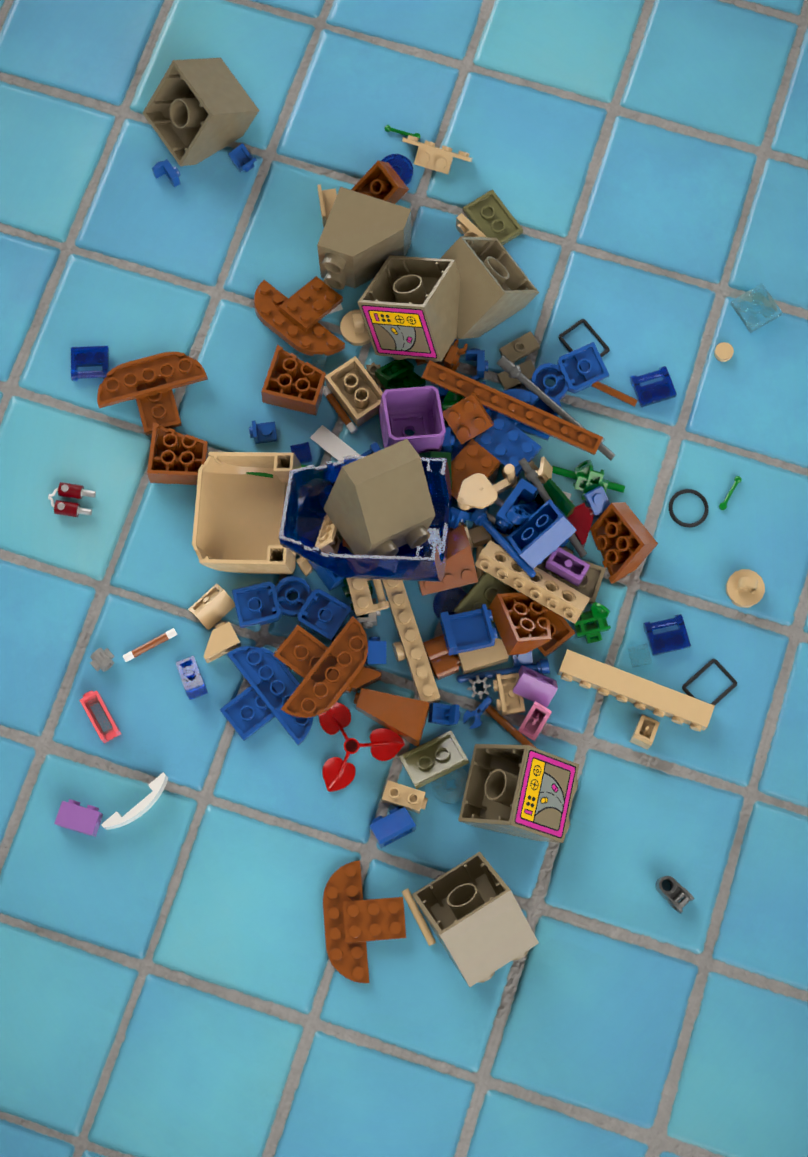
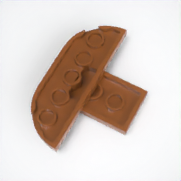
(298, 317)
(151, 384)
(324, 669)
(354, 921)

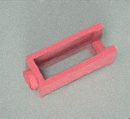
(100, 716)

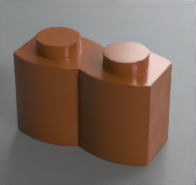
(440, 661)

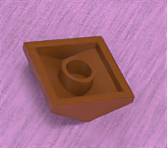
(560, 633)

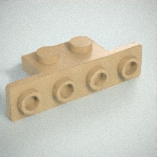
(434, 157)
(328, 539)

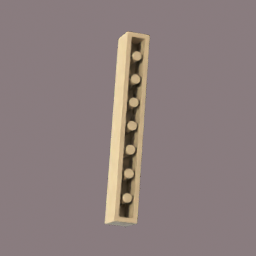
(411, 641)
(636, 690)

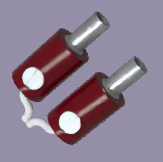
(70, 508)

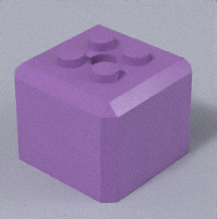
(414, 410)

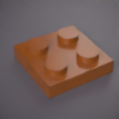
(467, 418)

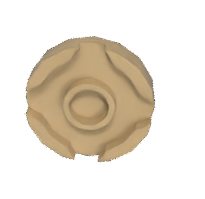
(354, 329)
(745, 588)

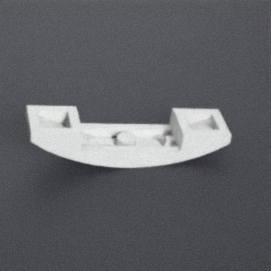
(157, 787)

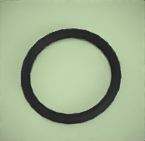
(693, 492)

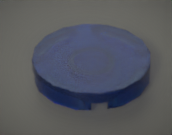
(401, 165)
(447, 601)

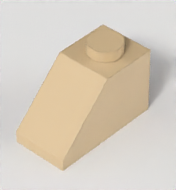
(221, 641)

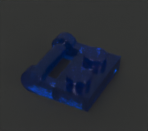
(89, 357)
(656, 391)
(667, 641)

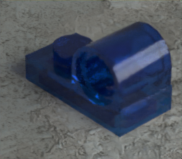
(191, 678)

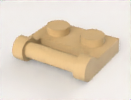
(362, 598)

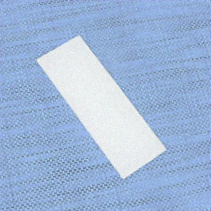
(332, 444)

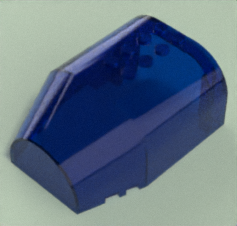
(304, 514)

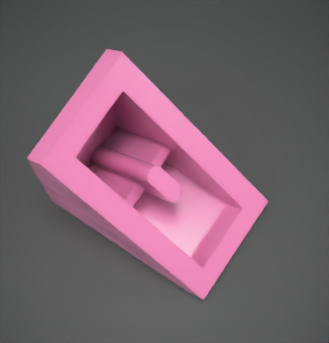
(535, 721)

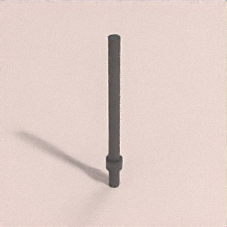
(532, 476)

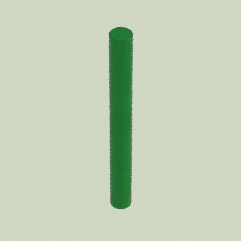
(571, 474)

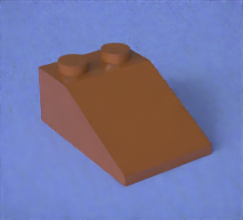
(382, 183)

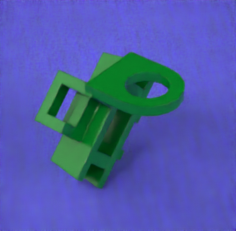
(586, 475)
(597, 613)

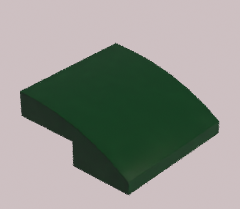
(399, 375)
(558, 498)

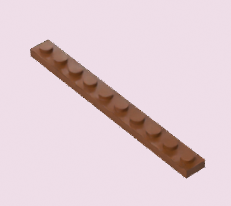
(512, 407)

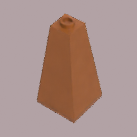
(395, 713)

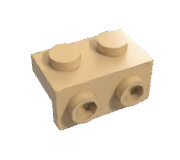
(508, 701)

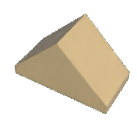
(645, 732)

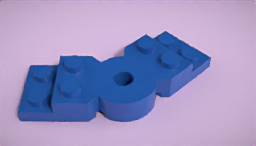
(572, 374)
(268, 603)

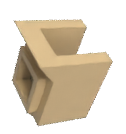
(544, 471)

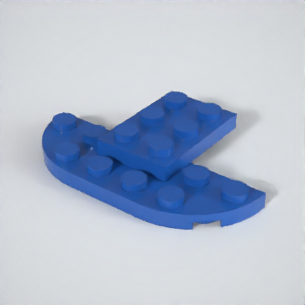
(505, 439)
(263, 700)

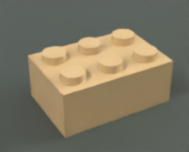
(355, 391)

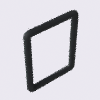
(591, 330)
(701, 671)

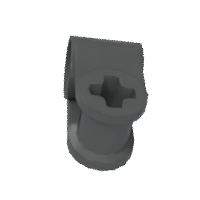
(674, 894)

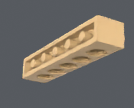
(541, 588)

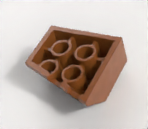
(293, 383)
(175, 457)
(621, 540)
(459, 565)
(520, 622)

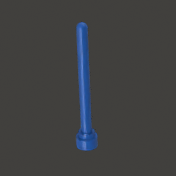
(480, 518)
(541, 667)

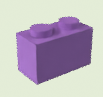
(567, 566)
(79, 818)

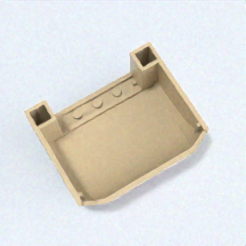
(242, 513)

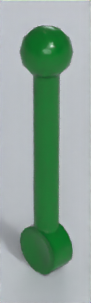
(388, 128)
(722, 506)

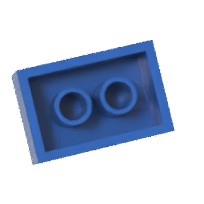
(541, 534)

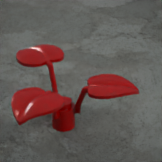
(338, 772)

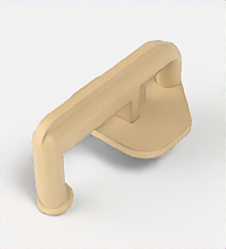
(479, 492)

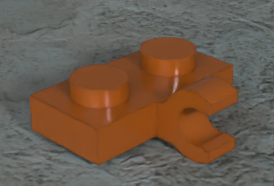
(453, 356)

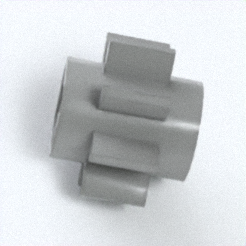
(102, 659)
(484, 686)

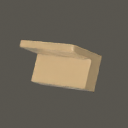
(326, 201)
(212, 606)

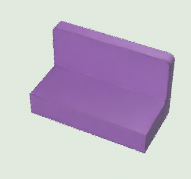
(535, 686)

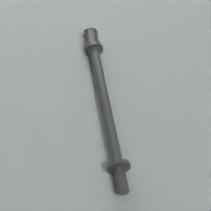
(515, 372)

